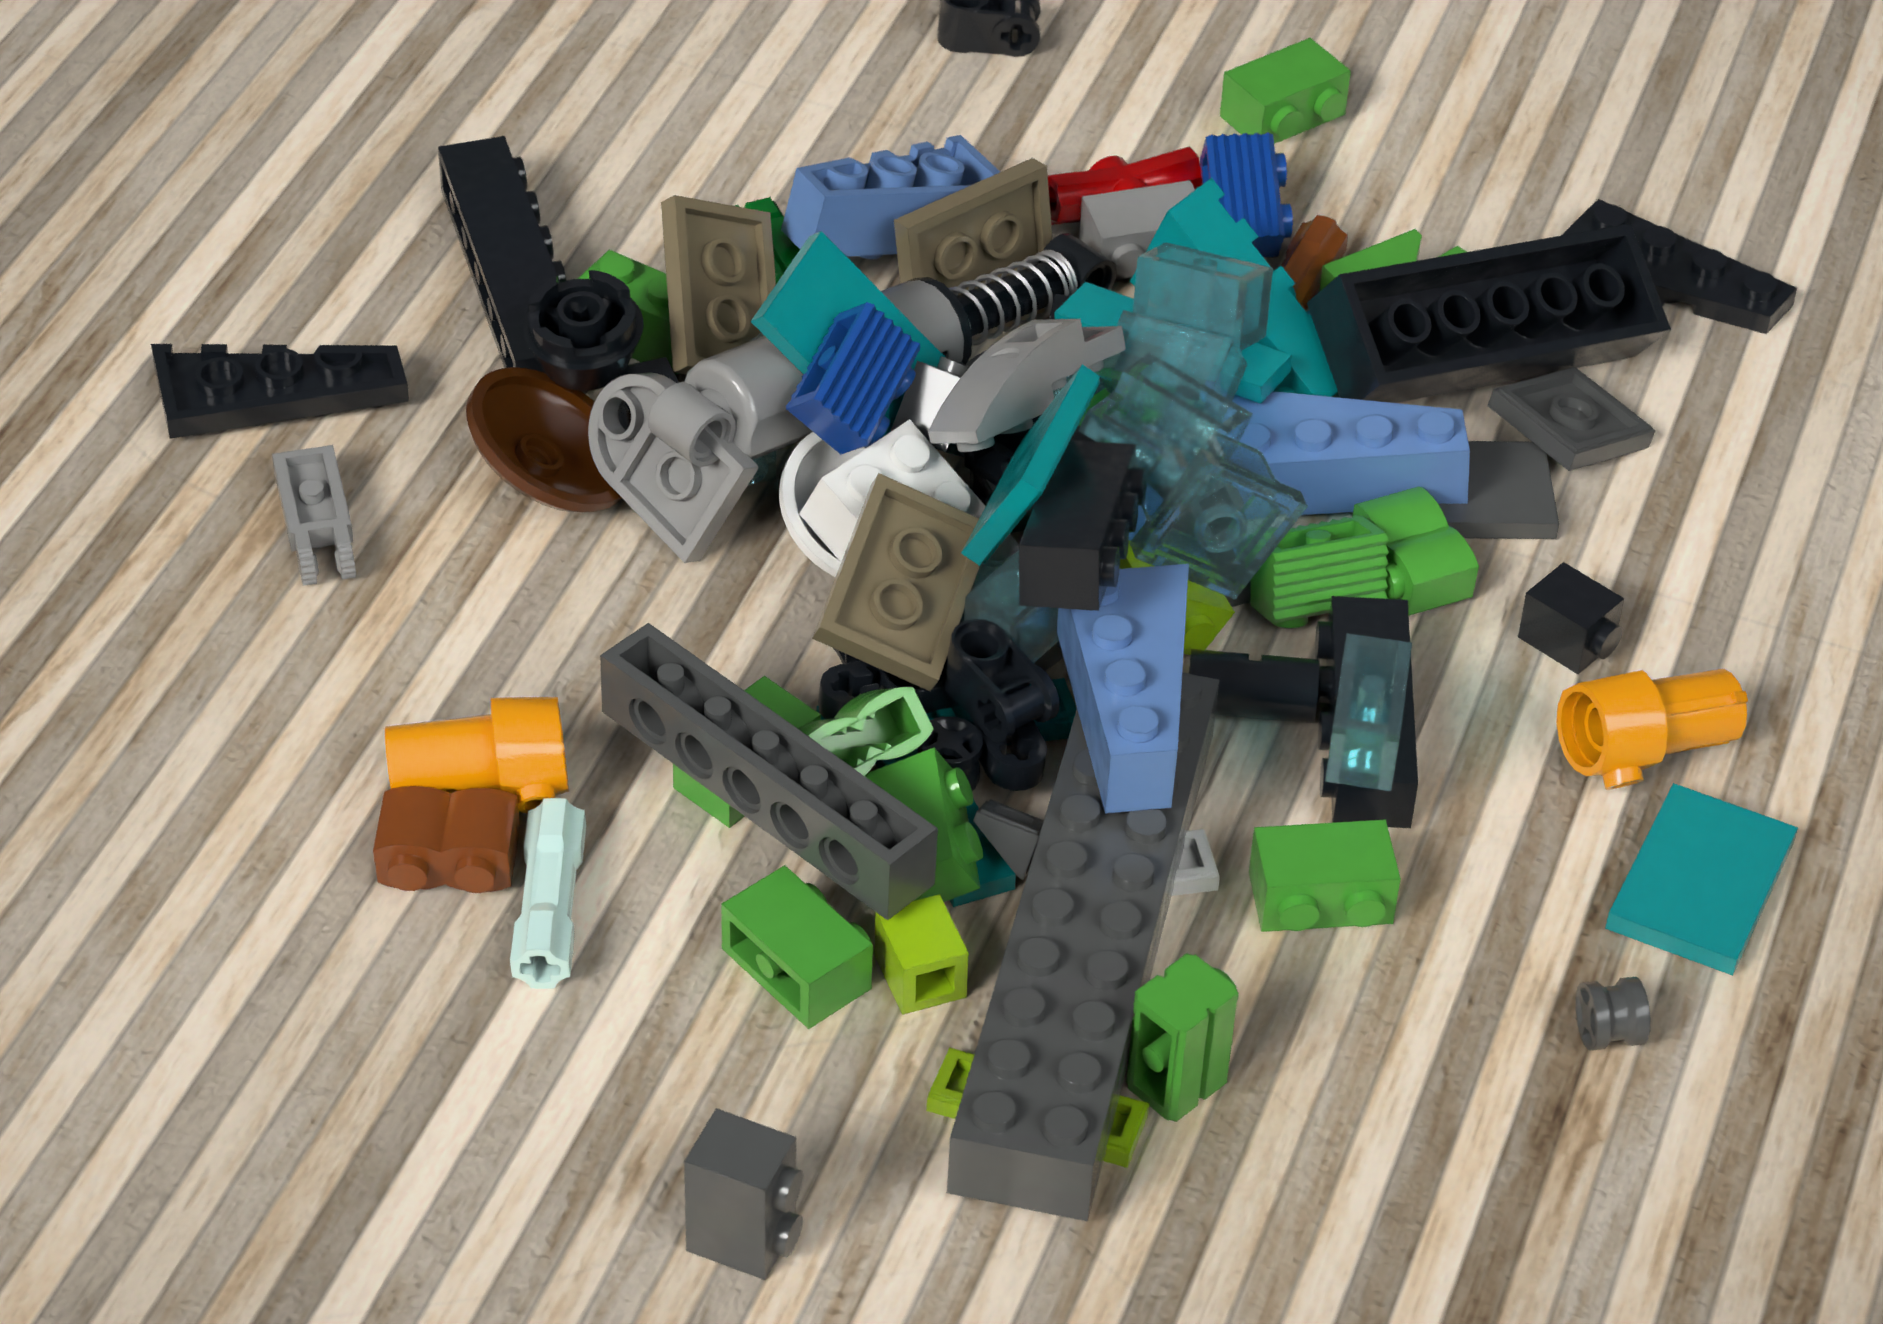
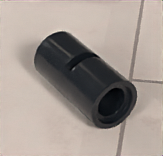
(1261, 689)

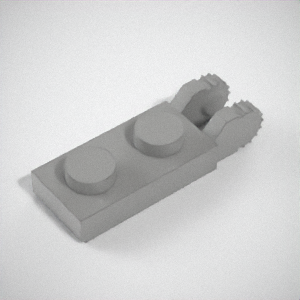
(314, 508)

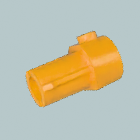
(1630, 722)
(509, 750)

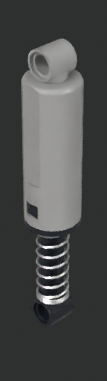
(747, 387)

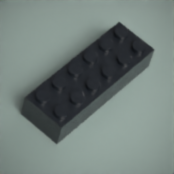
(1488, 316)

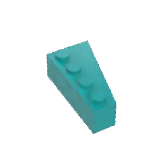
(1205, 225)

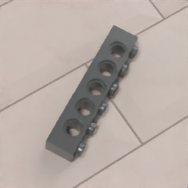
(769, 771)

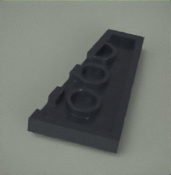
(1698, 275)
(252, 389)

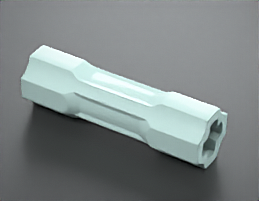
(545, 929)

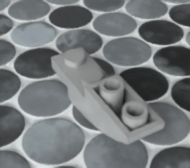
(1018, 378)

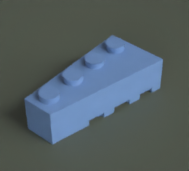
(860, 201)
(1359, 448)
(1129, 683)

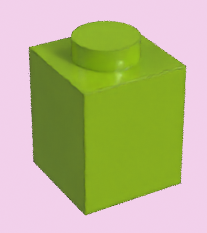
(922, 955)

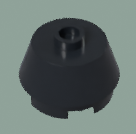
(583, 329)

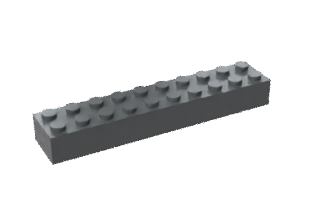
(1067, 984)

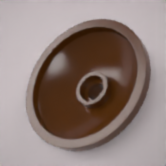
(538, 439)

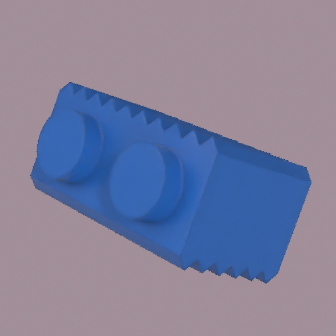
(1250, 179)
(855, 379)

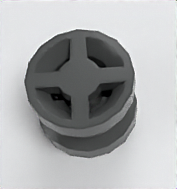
(1612, 1013)

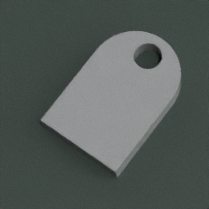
(665, 489)

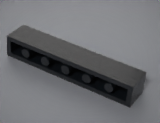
(498, 237)

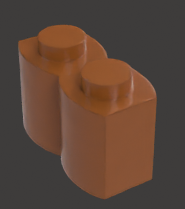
(447, 839)

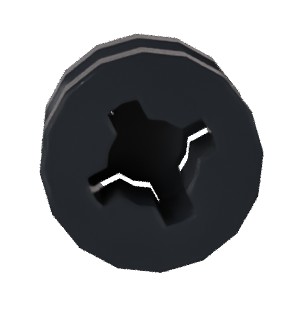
(958, 744)

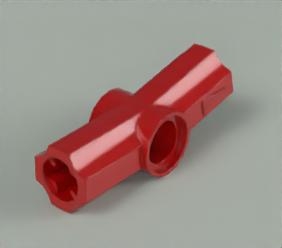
(1116, 174)

